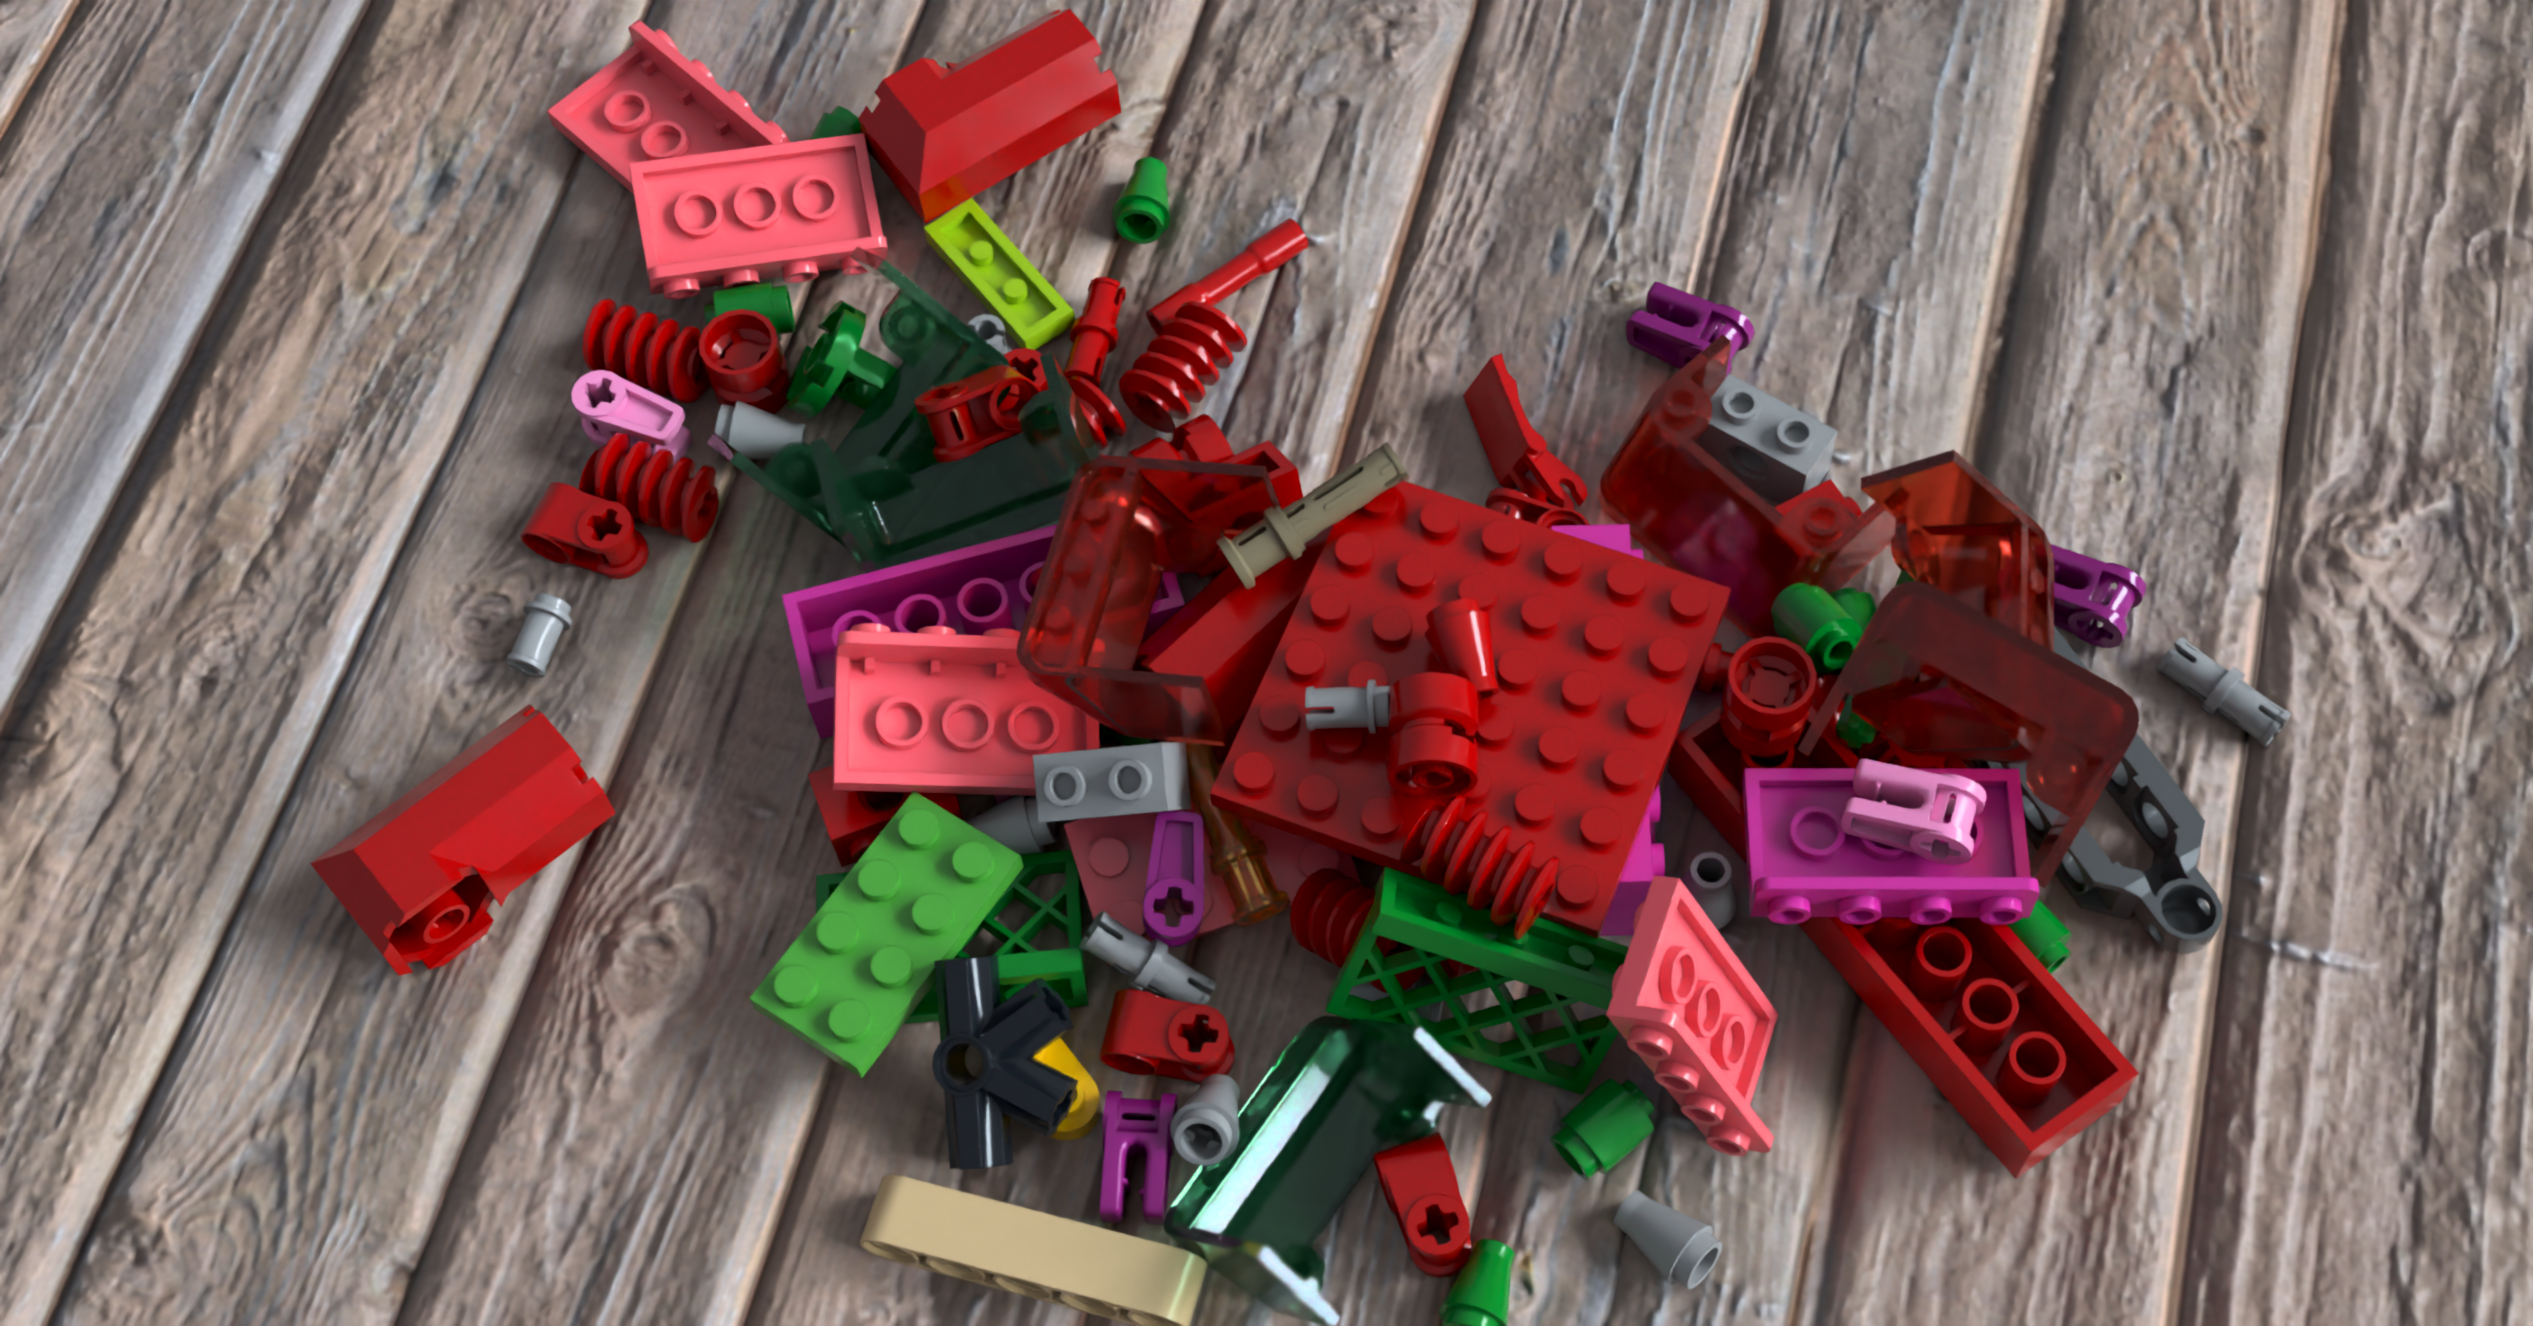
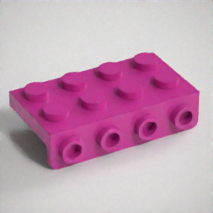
(1811, 868)

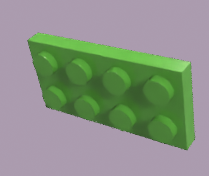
(877, 936)

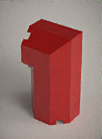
(990, 115)
(1231, 634)
(461, 838)

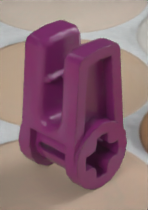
(1684, 325)
(2085, 590)
(1176, 873)
(1130, 1130)

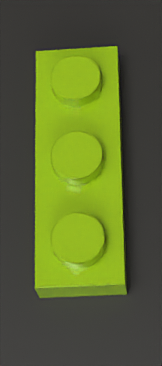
(999, 275)

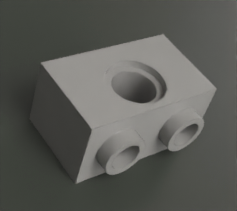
(1767, 441)
(1112, 781)

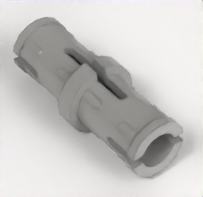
(2223, 691)
(1145, 962)

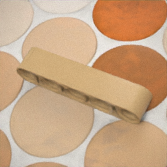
(1033, 1253)

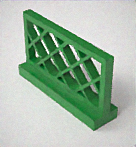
(1443, 927)
(1018, 960)

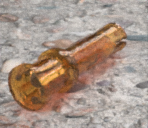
(1236, 853)

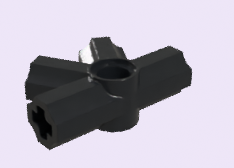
(1011, 1077)

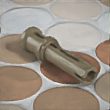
(1288, 529)

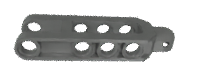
(2169, 894)

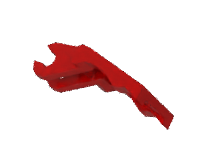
(1512, 445)

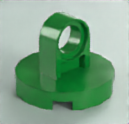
(837, 366)

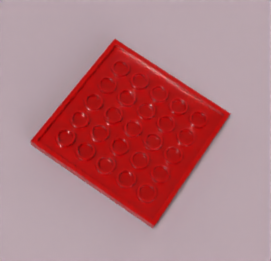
(1588, 666)

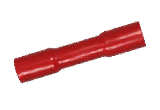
(1256, 260)

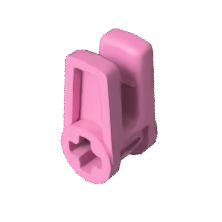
(617, 406)
(1911, 810)

